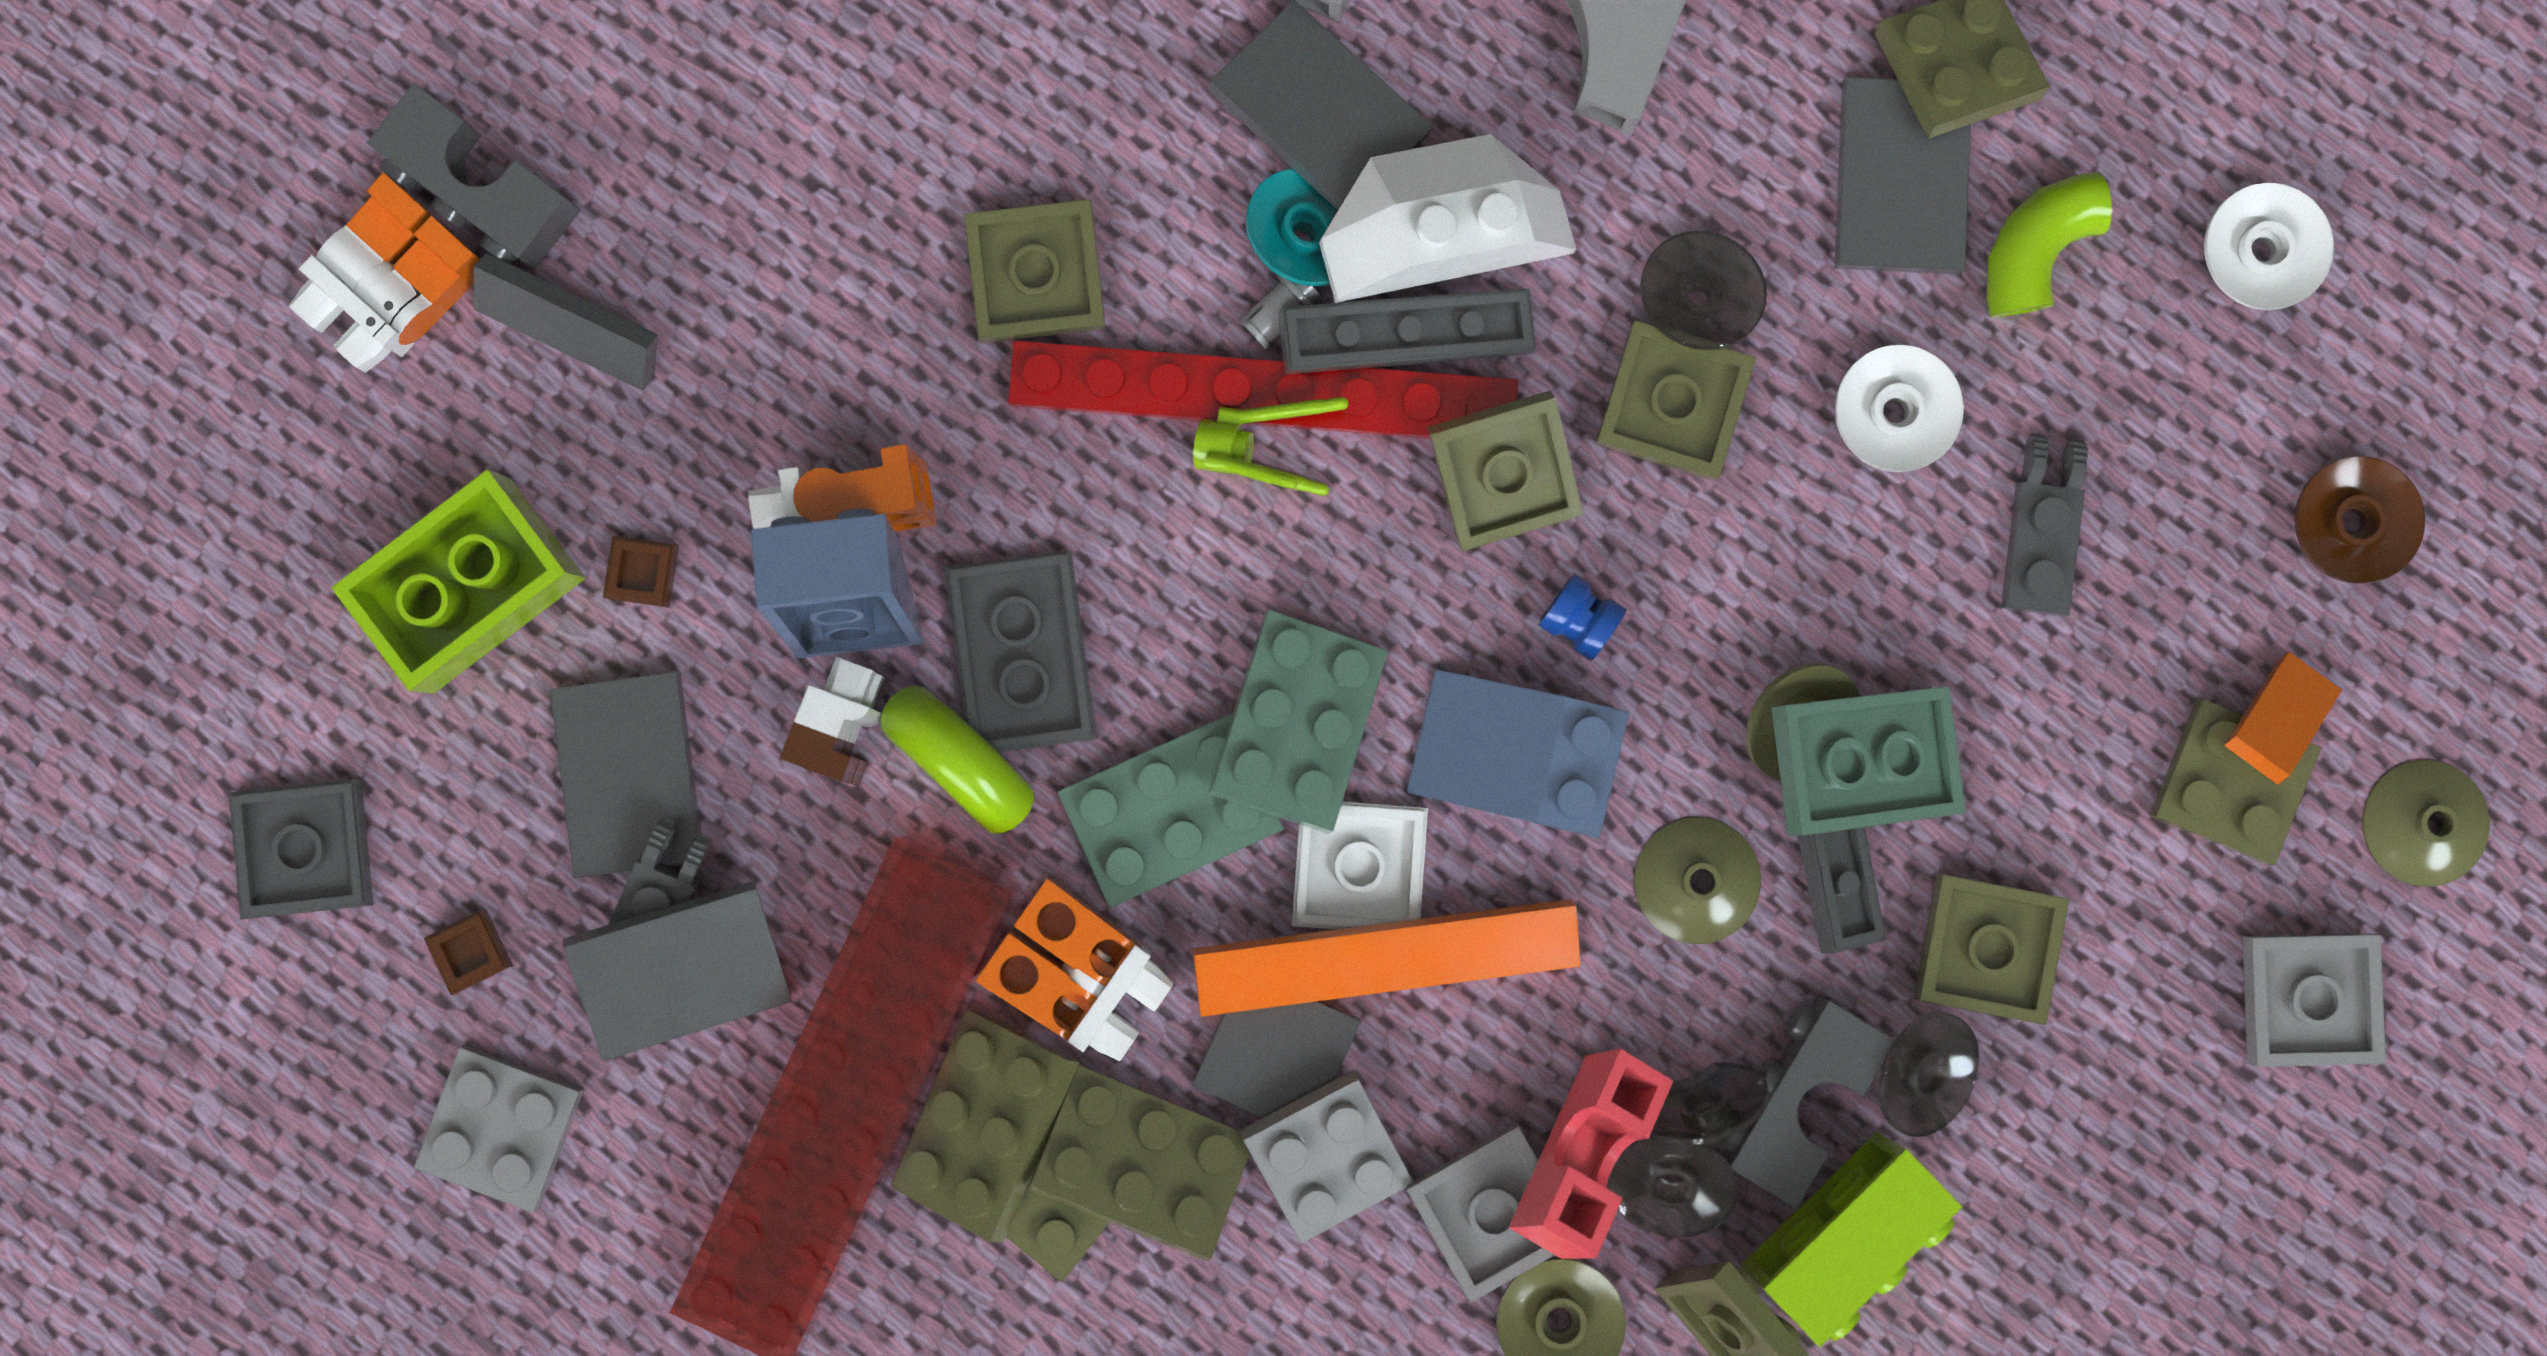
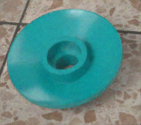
(1276, 210)

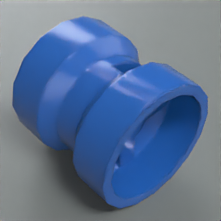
(1582, 617)

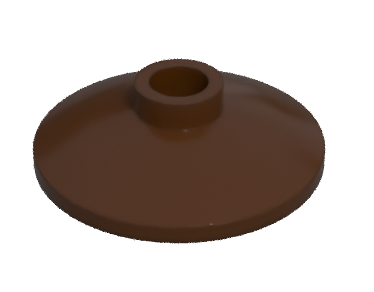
(2388, 515)

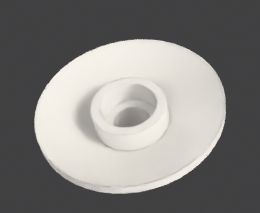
(2297, 241)
(1924, 390)

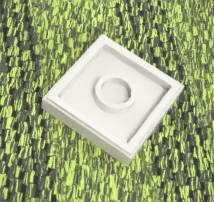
(1363, 869)

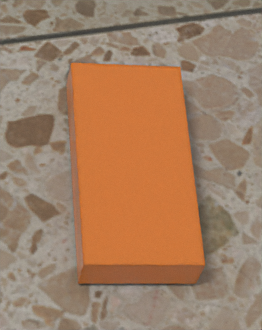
(2283, 718)

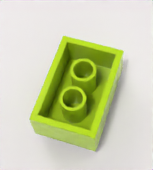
(458, 583)
(1852, 1238)

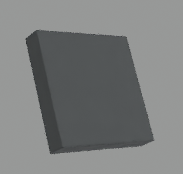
(300, 849)
(1275, 1054)

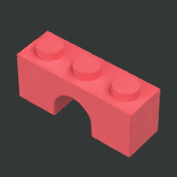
(1605, 1112)

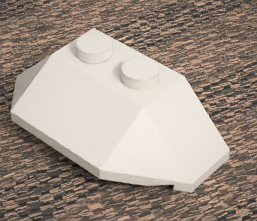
(1442, 218)

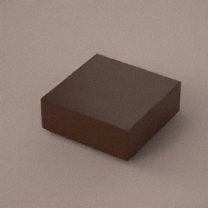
(640, 571)
(468, 952)

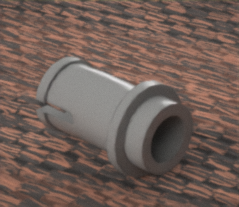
(1263, 318)

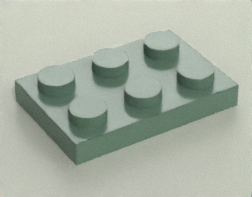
(1298, 722)
(1868, 761)
(1156, 817)

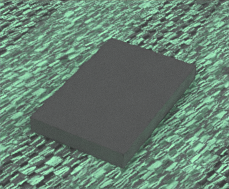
(1316, 103)
(1898, 190)
(1021, 651)
(623, 769)
(677, 970)

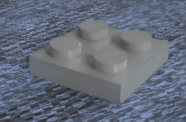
(2314, 1000)
(498, 1128)
(1326, 1156)
(1471, 1207)

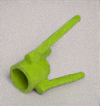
(1228, 449)

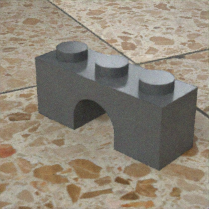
(430, 146)
(1823, 1048)

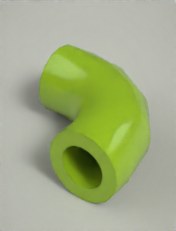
(2035, 235)
(957, 759)

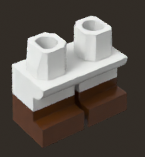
(832, 720)

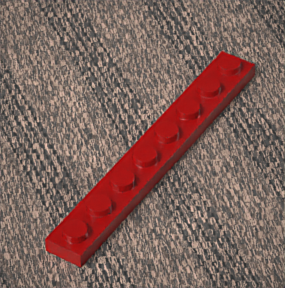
(1201, 384)

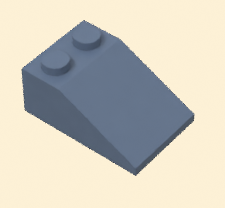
(834, 584)
(1518, 752)

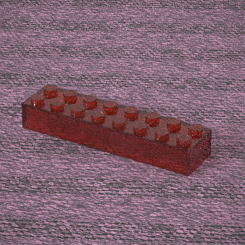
(844, 1100)

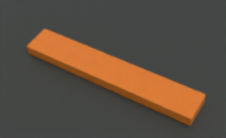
(1386, 957)

